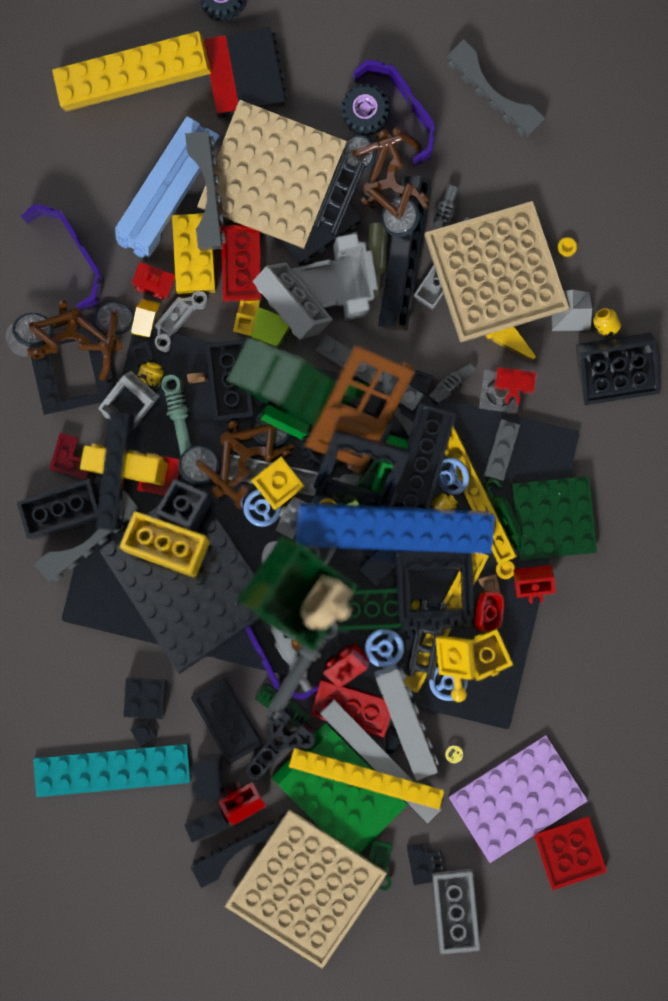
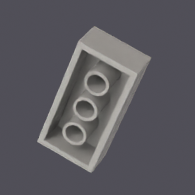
(292, 300)
(455, 911)

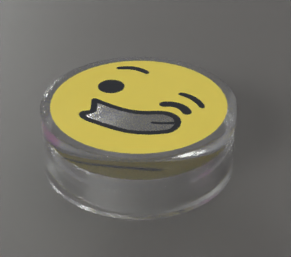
(454, 754)

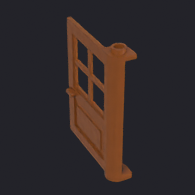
(353, 420)

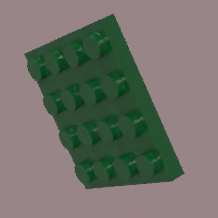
(555, 518)

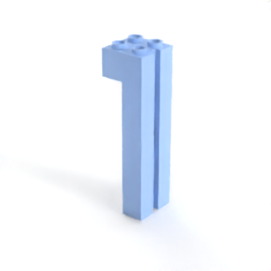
(160, 194)

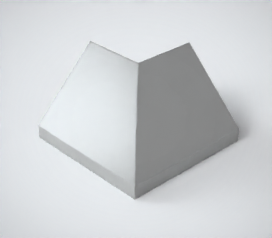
(577, 316)

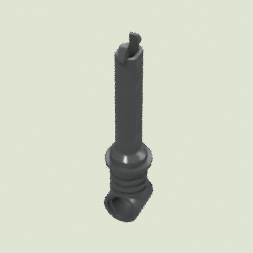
(297, 672)

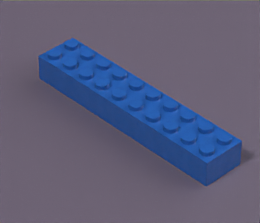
(394, 528)

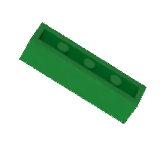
(284, 422)

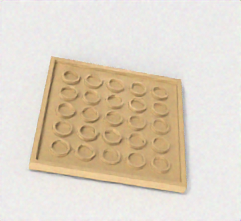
(274, 173)
(496, 271)
(305, 889)

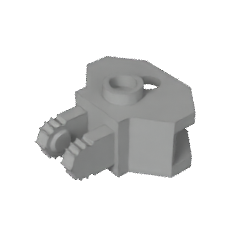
(288, 518)

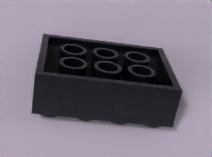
(618, 368)

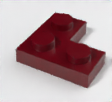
(63, 457)

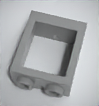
(138, 388)

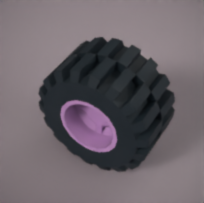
(223, 8)
(365, 109)

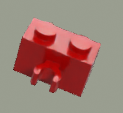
(154, 281)
(515, 382)
(534, 582)
(346, 665)
(241, 803)

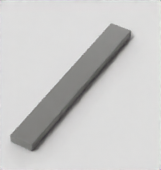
(370, 751)

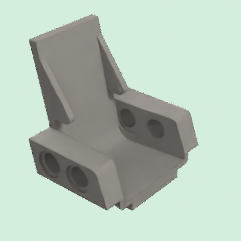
(345, 281)

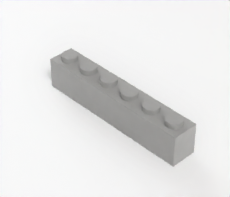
(406, 722)

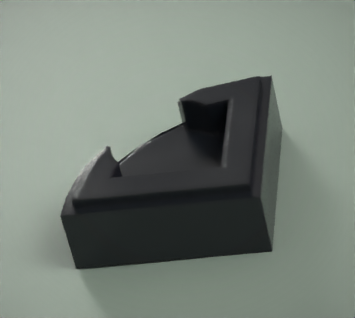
(392, 740)

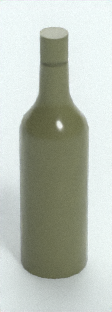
(378, 246)

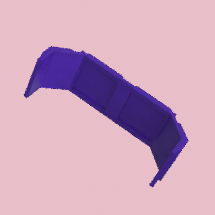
(390, 71)
(36, 211)
(269, 669)

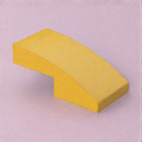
(246, 317)

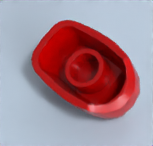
(489, 612)

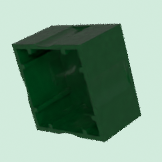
(282, 381)
(282, 587)

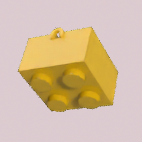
(489, 655)

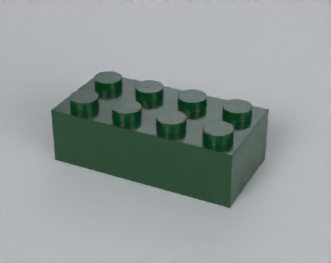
(372, 610)

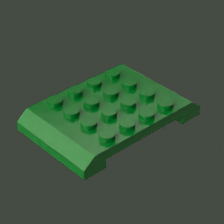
(339, 809)

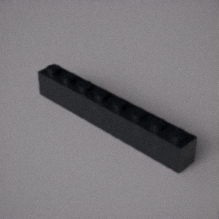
(403, 267)

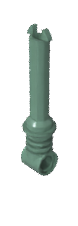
(178, 411)

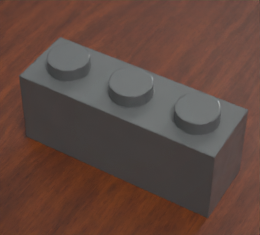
(501, 450)

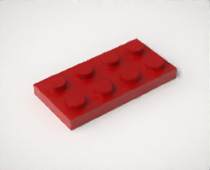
(240, 263)
(364, 707)

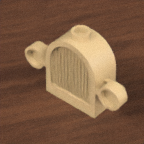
(325, 603)

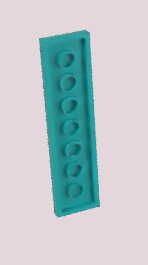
(111, 770)

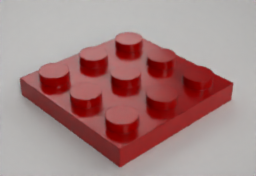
(570, 853)

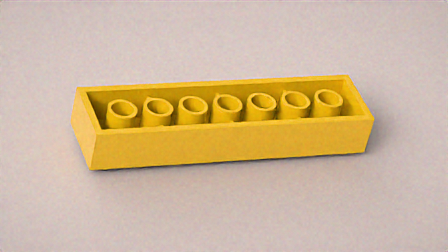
(131, 71)

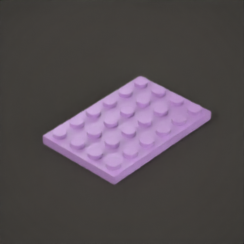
(517, 798)

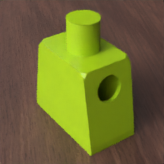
(269, 328)

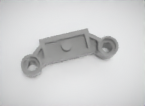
(176, 316)

